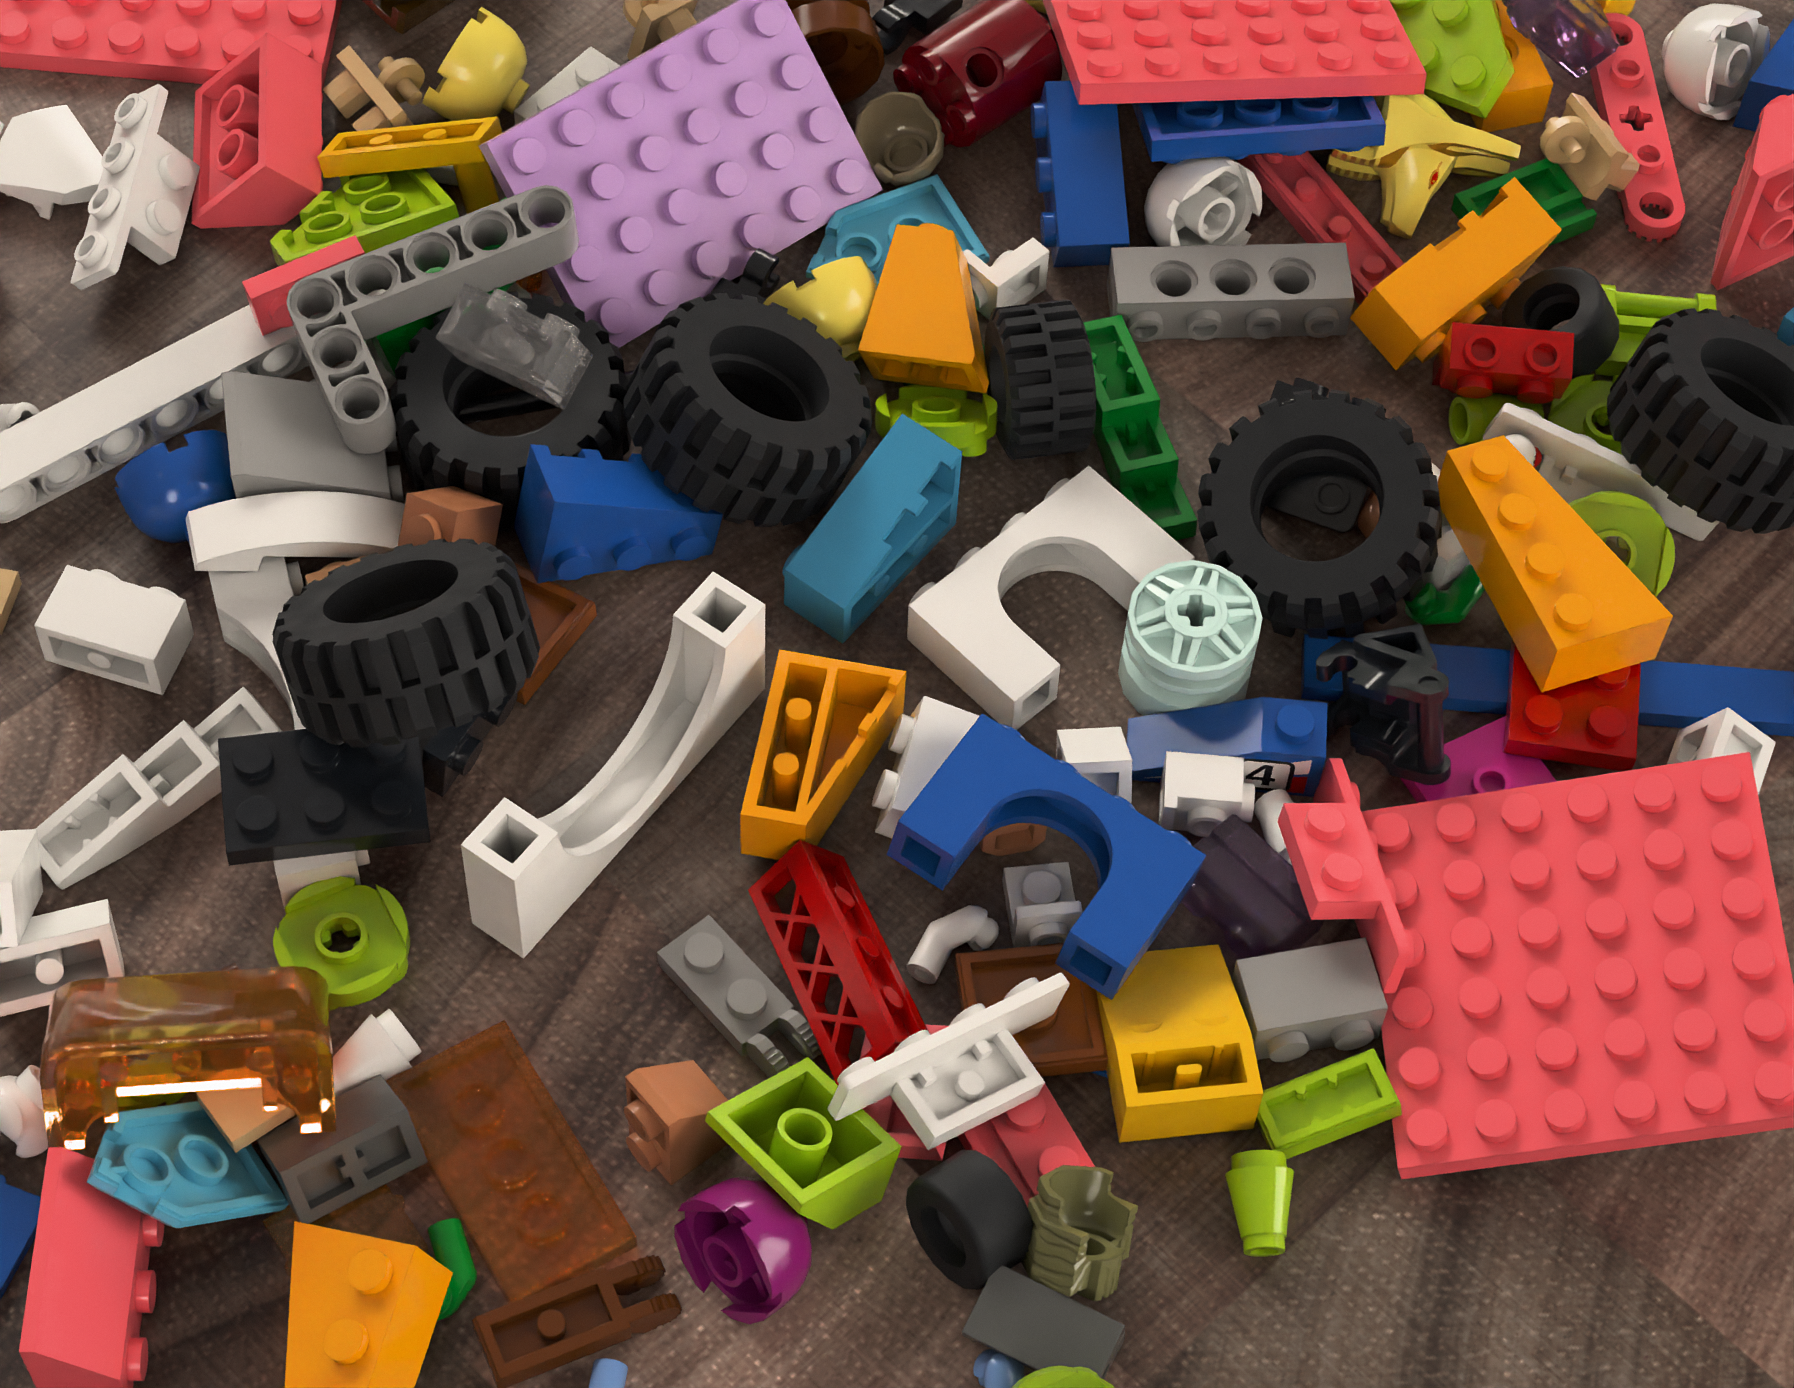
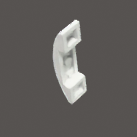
(291, 524)

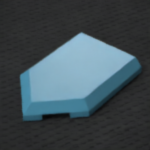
(869, 225)
(181, 1168)

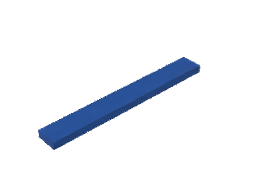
(1668, 696)

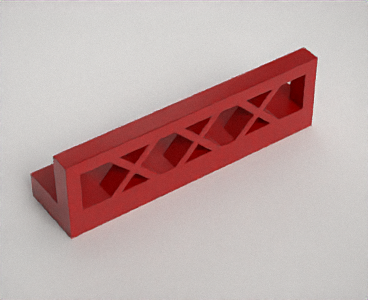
(848, 940)

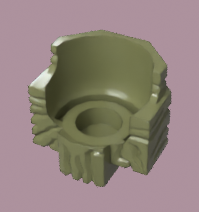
(1078, 1232)

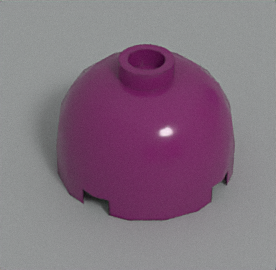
(746, 1245)

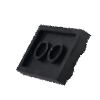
(313, 798)

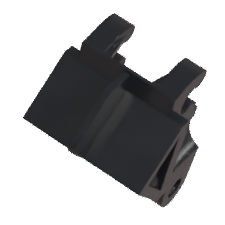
(1391, 701)

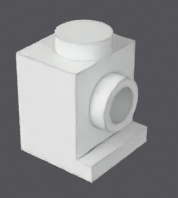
(1203, 792)

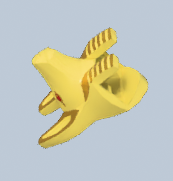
(1419, 156)

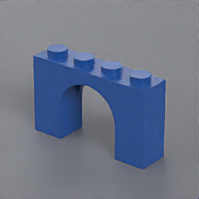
(1005, 780)

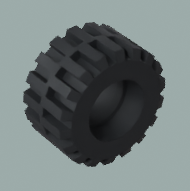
(1041, 379)

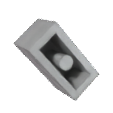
(1311, 999)

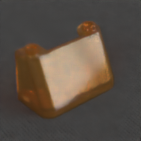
(187, 1037)

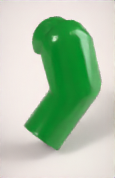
(1446, 605)
(453, 1252)

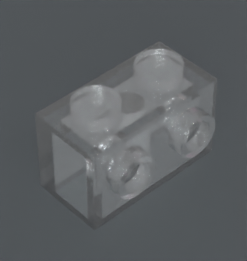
(516, 345)

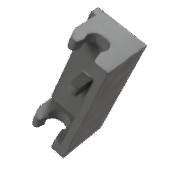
(331, 1169)
(1042, 1325)

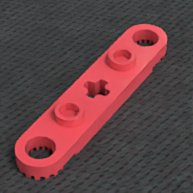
(1626, 92)

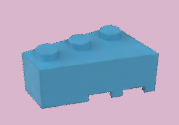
(875, 530)

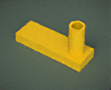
(418, 148)

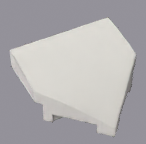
(48, 160)

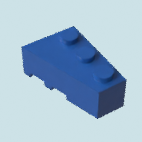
(1079, 177)

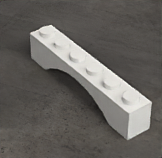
(247, 615)

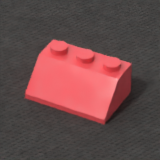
(258, 138)
(1761, 209)
(87, 1283)

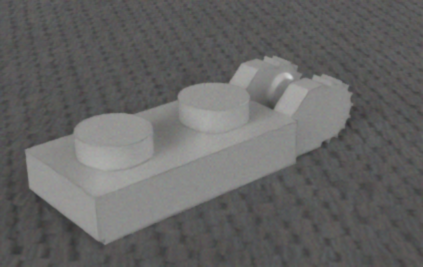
(735, 995)

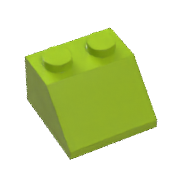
(794, 1143)

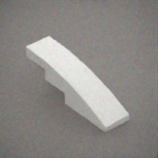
(146, 797)

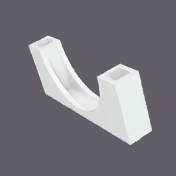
(533, 869)

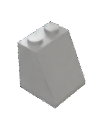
(289, 442)

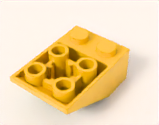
(1179, 1048)

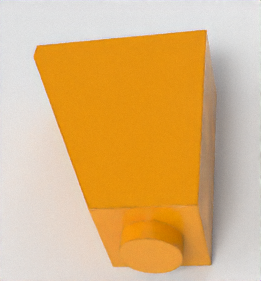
(925, 314)

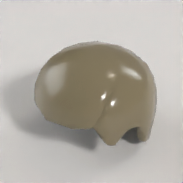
(900, 137)

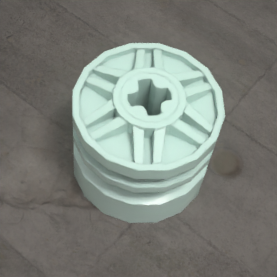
(1188, 638)

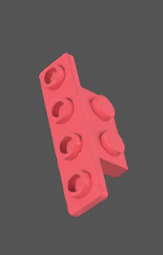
(1342, 872)

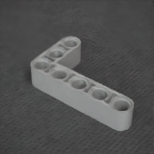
(416, 294)

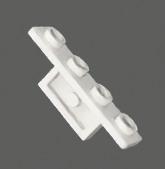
(139, 194)
(1580, 467)
(959, 1073)

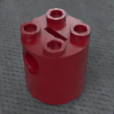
(981, 68)

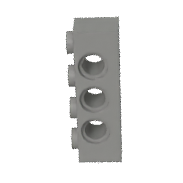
(1231, 290)

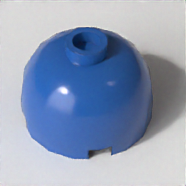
(166, 485)

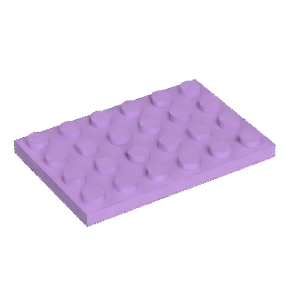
(688, 164)

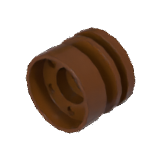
(843, 43)

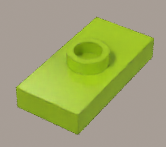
(1327, 1105)

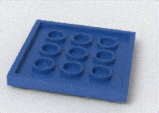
(1258, 127)

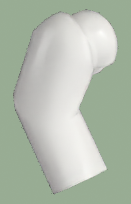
(947, 933)

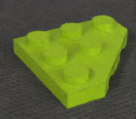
(1459, 50)
(372, 207)

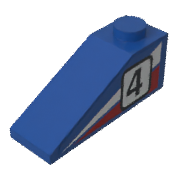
(1275, 736)

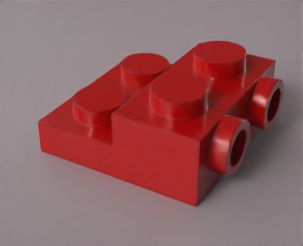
(1504, 360)

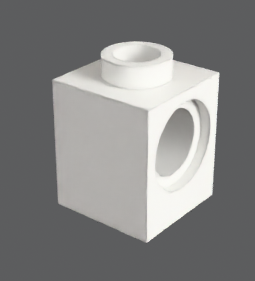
(1099, 757)

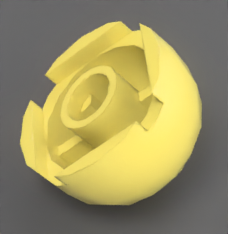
(481, 72)
(833, 301)

